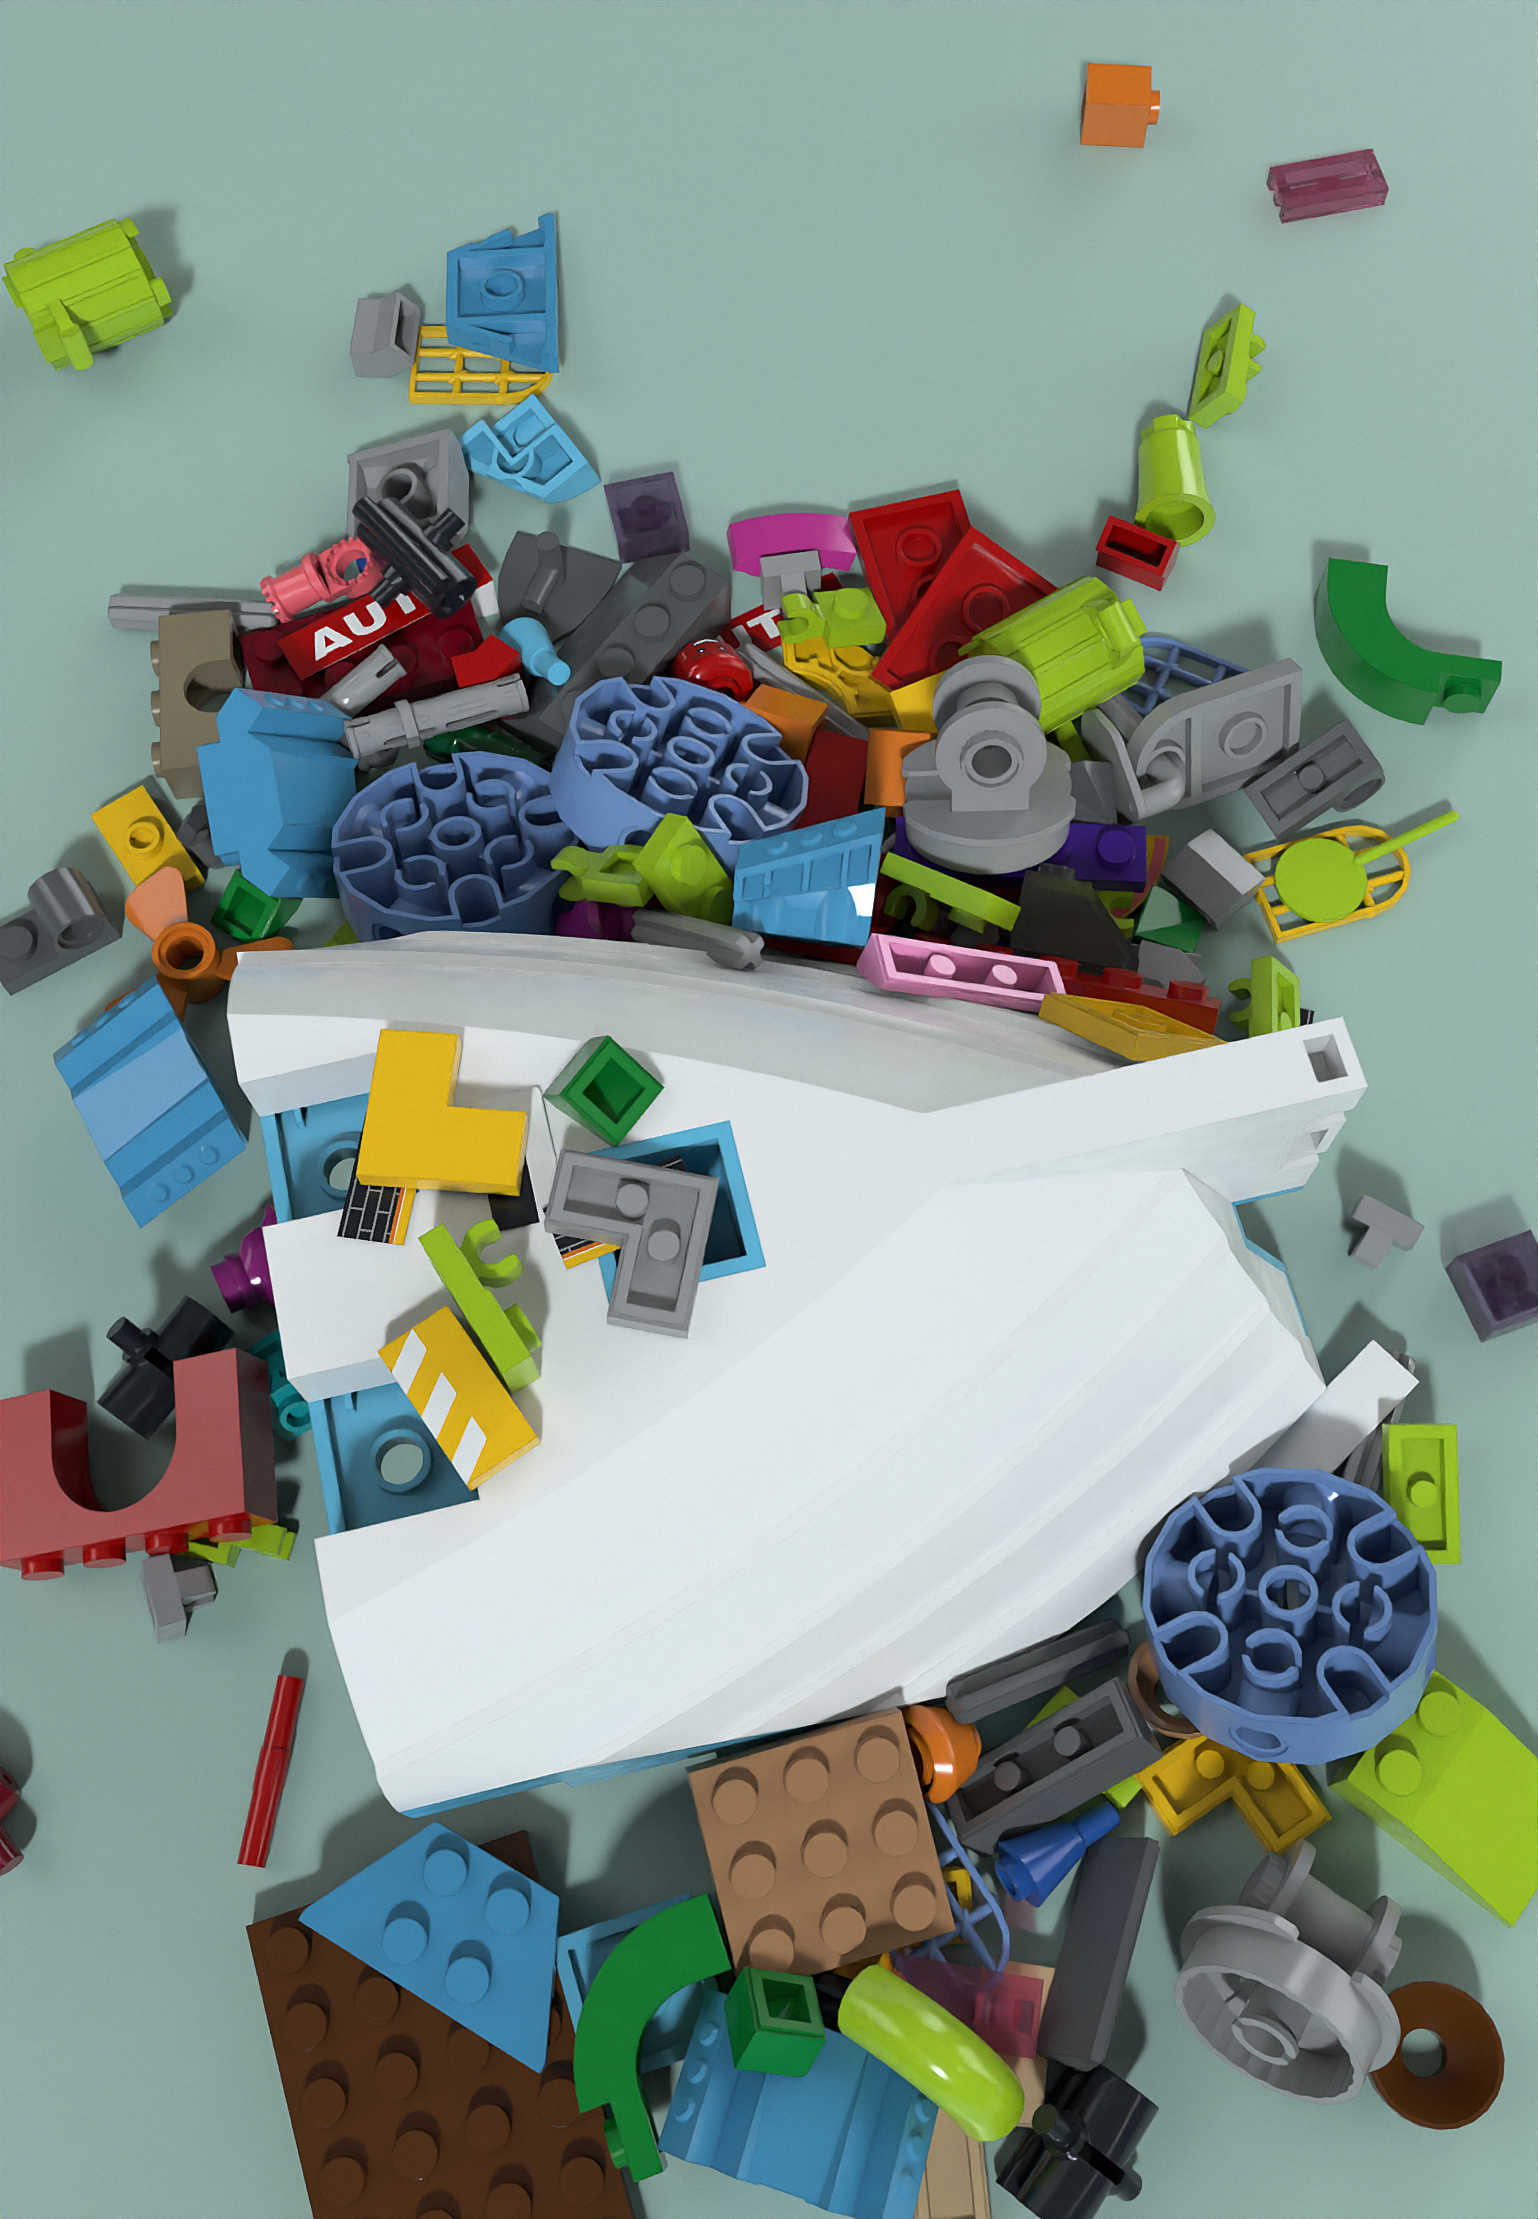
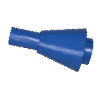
(1041, 1859)

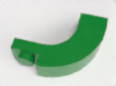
(1380, 662)
(630, 1987)

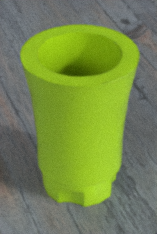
(1173, 482)

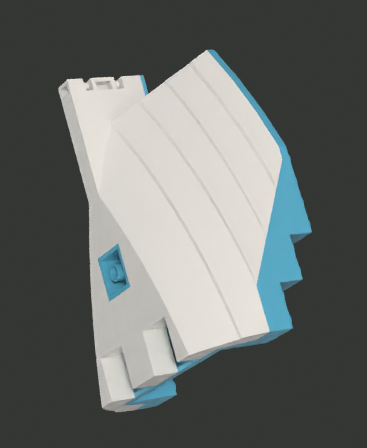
(932, 1379)

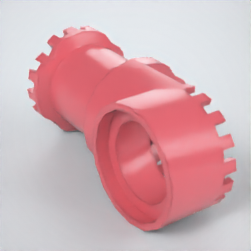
(321, 579)

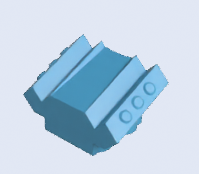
(278, 790)
(812, 882)
(149, 1101)
(838, 2137)

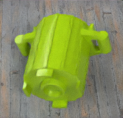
(87, 293)
(1074, 644)

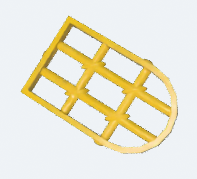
(456, 397)
(1370, 909)

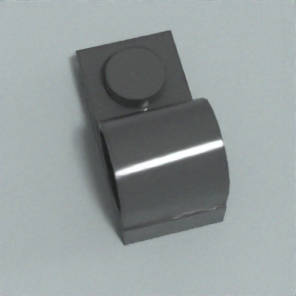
(1325, 774)
(60, 930)

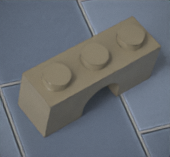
(194, 661)

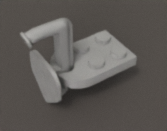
(1197, 741)

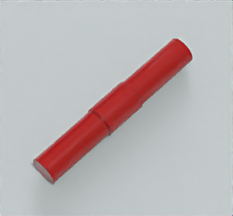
(271, 1771)

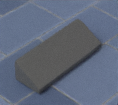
(1053, 1768)
(1097, 1952)

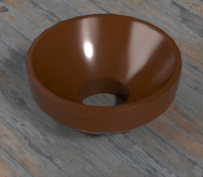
(1469, 2065)

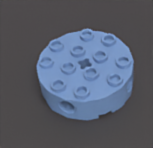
(675, 751)
(452, 850)
(1291, 1615)

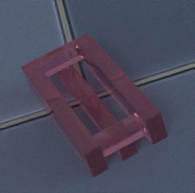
(1331, 193)

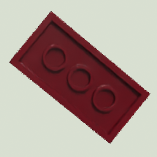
(420, 647)

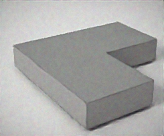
(657, 1220)

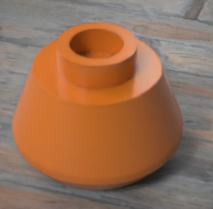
(941, 1750)

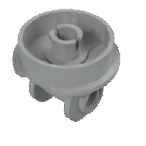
(990, 784)
(1293, 1982)

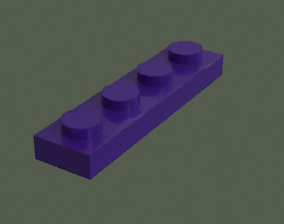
(1100, 853)

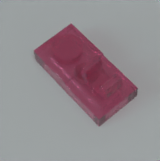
(989, 2002)

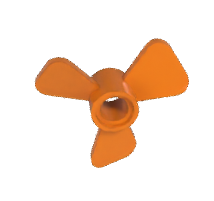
(162, 914)

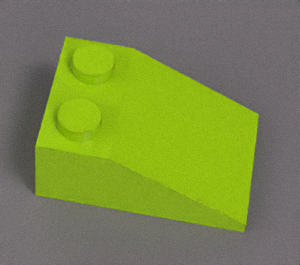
(1455, 1797)

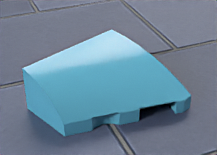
(528, 454)

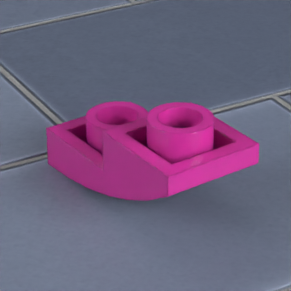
(791, 534)

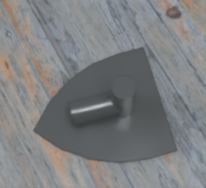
(552, 583)

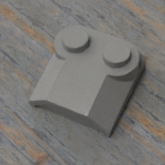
(420, 472)

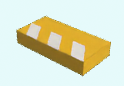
(459, 1397)

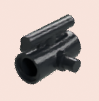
(414, 556)
(145, 1388)
(1080, 2146)

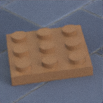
(821, 1847)

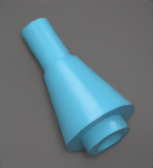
(535, 649)

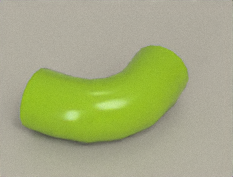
(932, 2052)

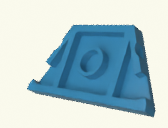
(507, 297)
(456, 1935)

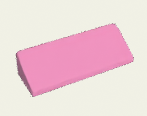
(958, 973)

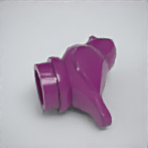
(597, 921)
(246, 1275)

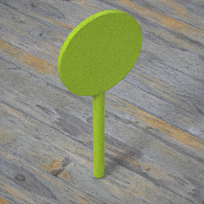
(1328, 880)

